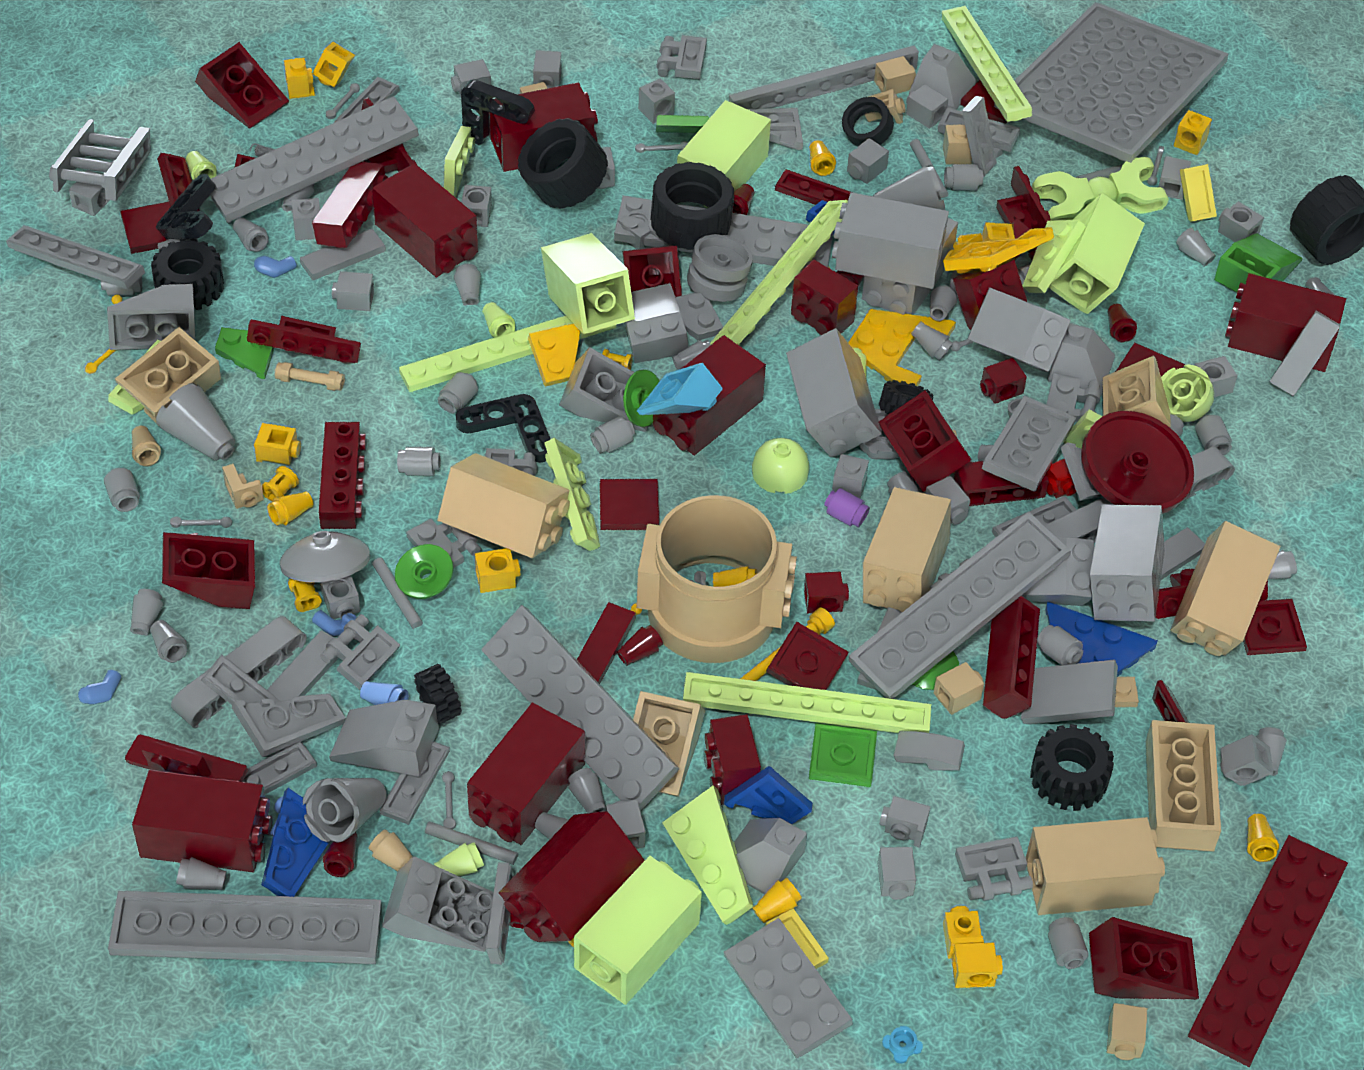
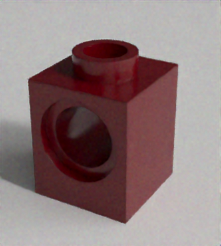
(1003, 380)
(825, 591)

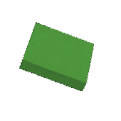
(680, 123)
(843, 755)

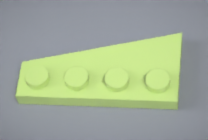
(564, 464)

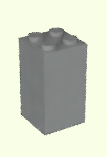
(890, 240)
(900, 296)
(833, 393)
(1127, 563)

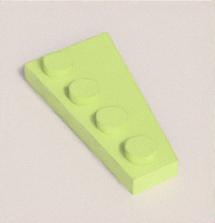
(707, 848)

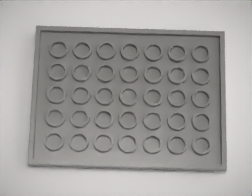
(1115, 81)

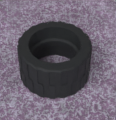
(575, 178)
(691, 184)
(1331, 220)

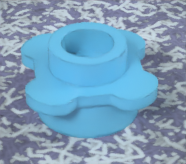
(907, 1036)

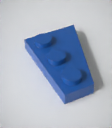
(292, 849)

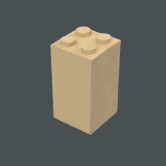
(504, 505)
(906, 549)
(1224, 589)
(1094, 865)

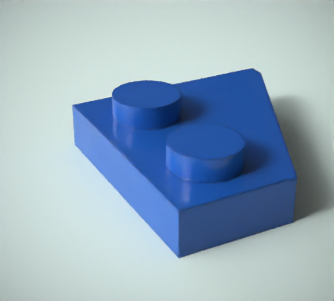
(770, 797)

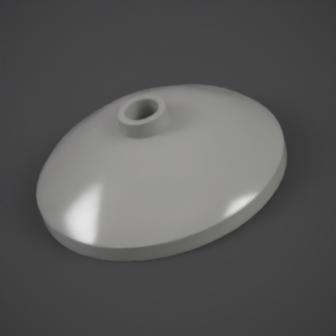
(324, 557)

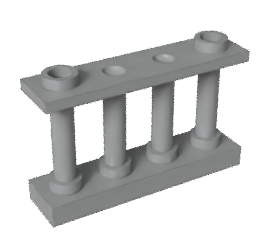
(117, 173)

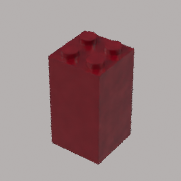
(549, 105)
(425, 220)
(1275, 315)
(743, 389)
(525, 773)
(203, 820)
(571, 877)

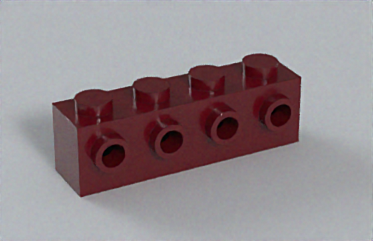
(348, 205)
(340, 475)
(1012, 659)

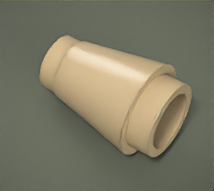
(144, 447)
(390, 850)

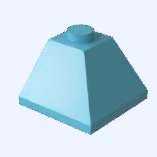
(682, 392)

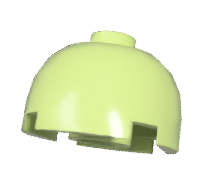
(1188, 392)
(780, 466)

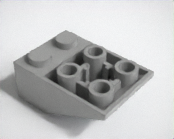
(438, 907)

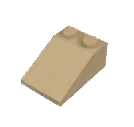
(168, 368)
(1137, 390)
(674, 728)

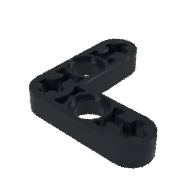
(480, 96)
(182, 218)
(511, 414)

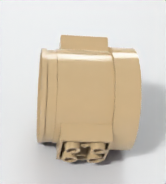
(713, 621)

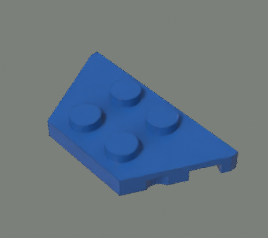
(1101, 639)

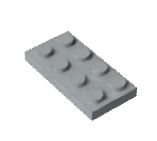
(1029, 443)
(788, 988)

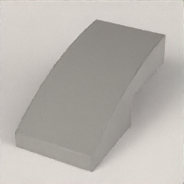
(934, 749)

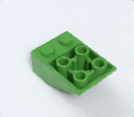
(1255, 256)

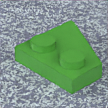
(233, 345)

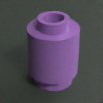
(846, 507)

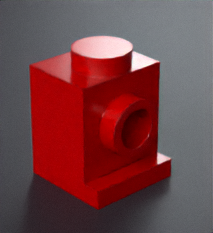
(1060, 480)

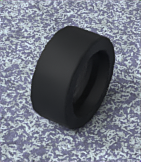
(858, 109)

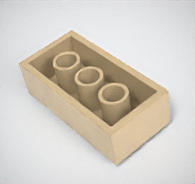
(1183, 785)

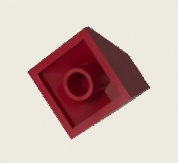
(653, 268)

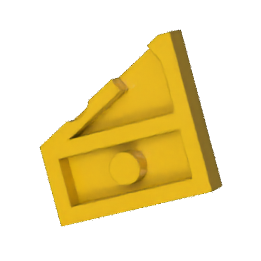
(555, 352)

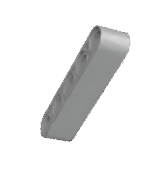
(254, 657)

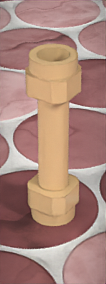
(333, 380)

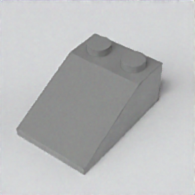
(151, 316)
(657, 325)
(1019, 329)
(597, 388)
(1070, 580)
(388, 736)

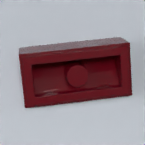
(1168, 704)

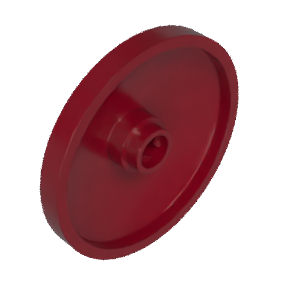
(1137, 461)

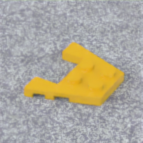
(974, 253)
(887, 337)

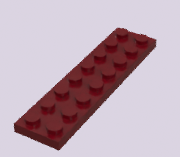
(1268, 951)

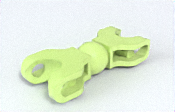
(1122, 187)

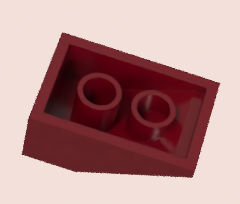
(240, 86)
(924, 441)
(210, 568)
(1142, 962)

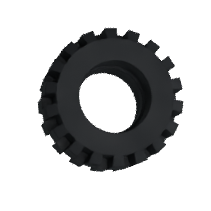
(190, 264)
(1066, 786)

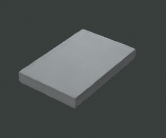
(1073, 692)

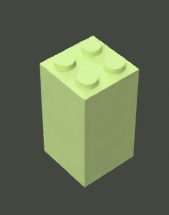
(731, 142)
(1099, 255)
(588, 283)
(637, 929)

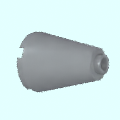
(917, 188)
(196, 422)
(341, 806)

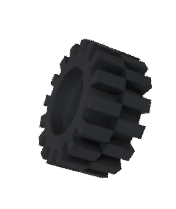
(897, 394)
(436, 689)

